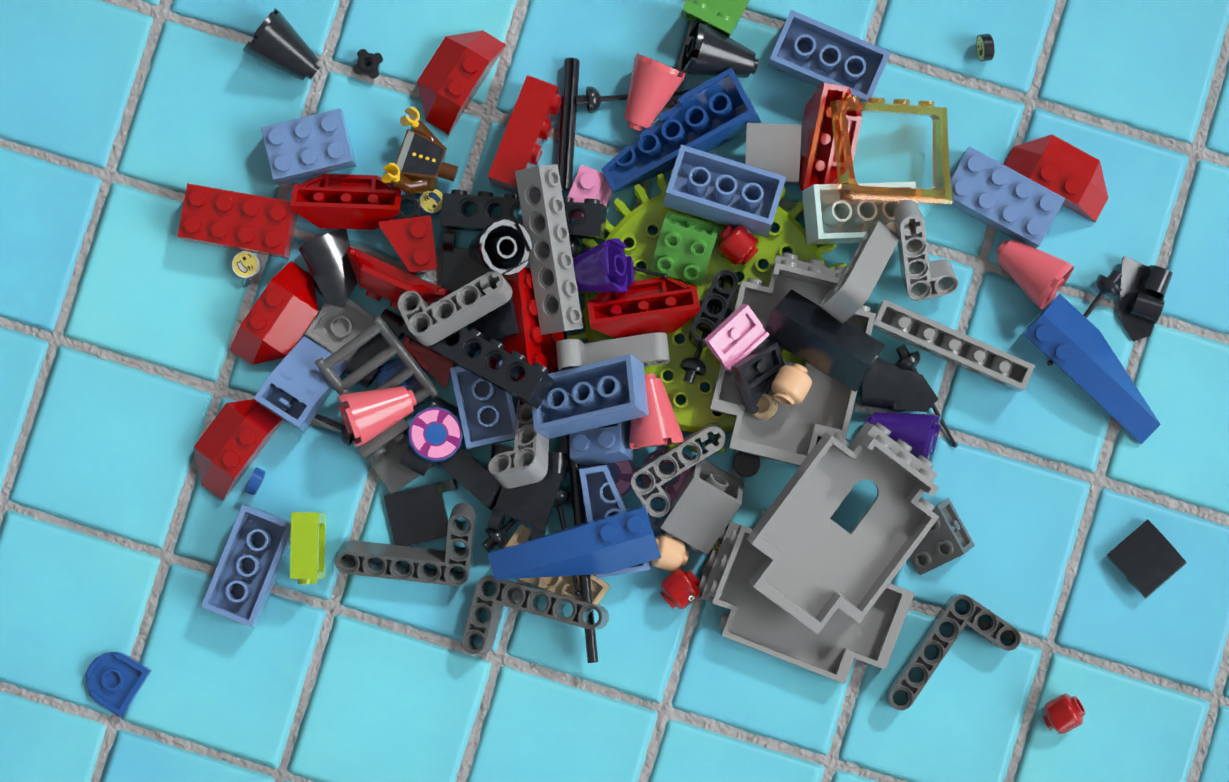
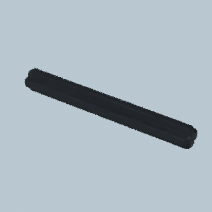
(568, 122)

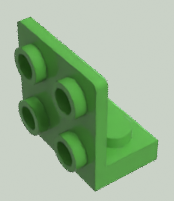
(719, 14)
(684, 248)

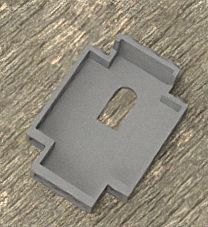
(828, 404)
(817, 563)
(770, 629)

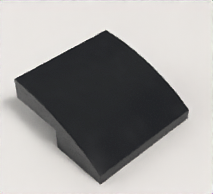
(1146, 559)

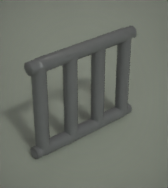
(395, 347)

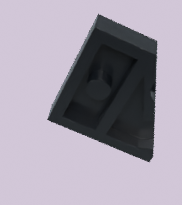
(756, 373)

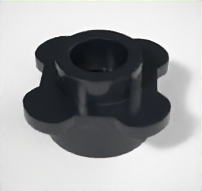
(372, 70)

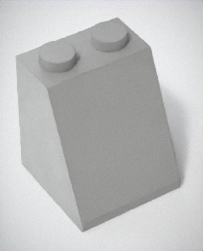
(703, 506)

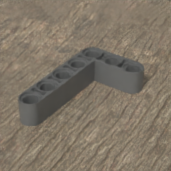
(416, 557)
(528, 603)
(943, 644)

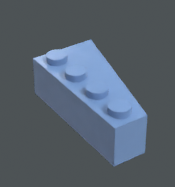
(602, 500)

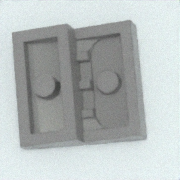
(774, 149)

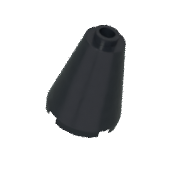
(282, 47)
(715, 52)
(502, 247)

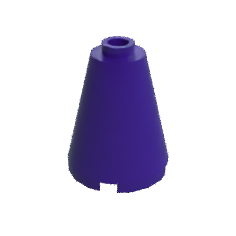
(604, 268)
(914, 429)

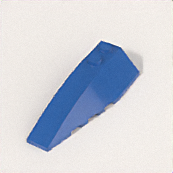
(699, 121)
(1091, 363)
(584, 549)

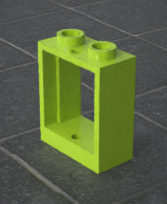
(307, 547)

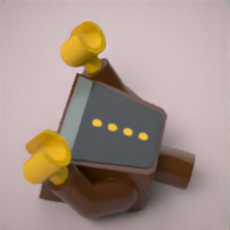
(419, 159)

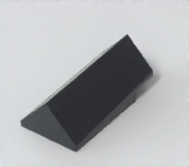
(822, 340)

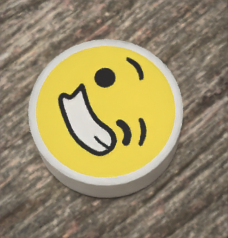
(245, 264)

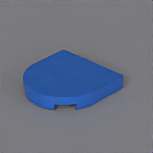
(115, 681)

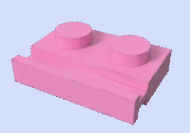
(590, 185)
(736, 337)

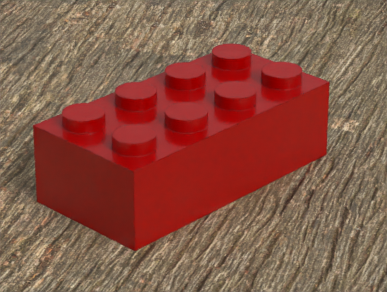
(525, 132)
(237, 221)
(530, 341)

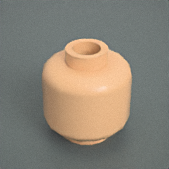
(791, 384)
(672, 553)

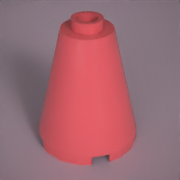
(649, 91)
(1034, 270)
(374, 411)
(661, 424)

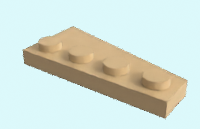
(560, 584)

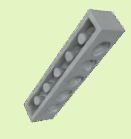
(551, 250)
(952, 346)

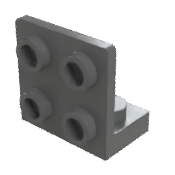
(385, 454)
(943, 541)

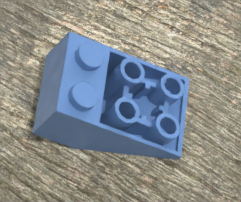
(297, 386)
(601, 445)

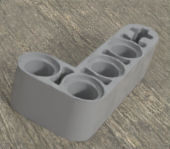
(861, 273)
(920, 277)
(492, 284)
(647, 348)
(529, 458)
(681, 464)

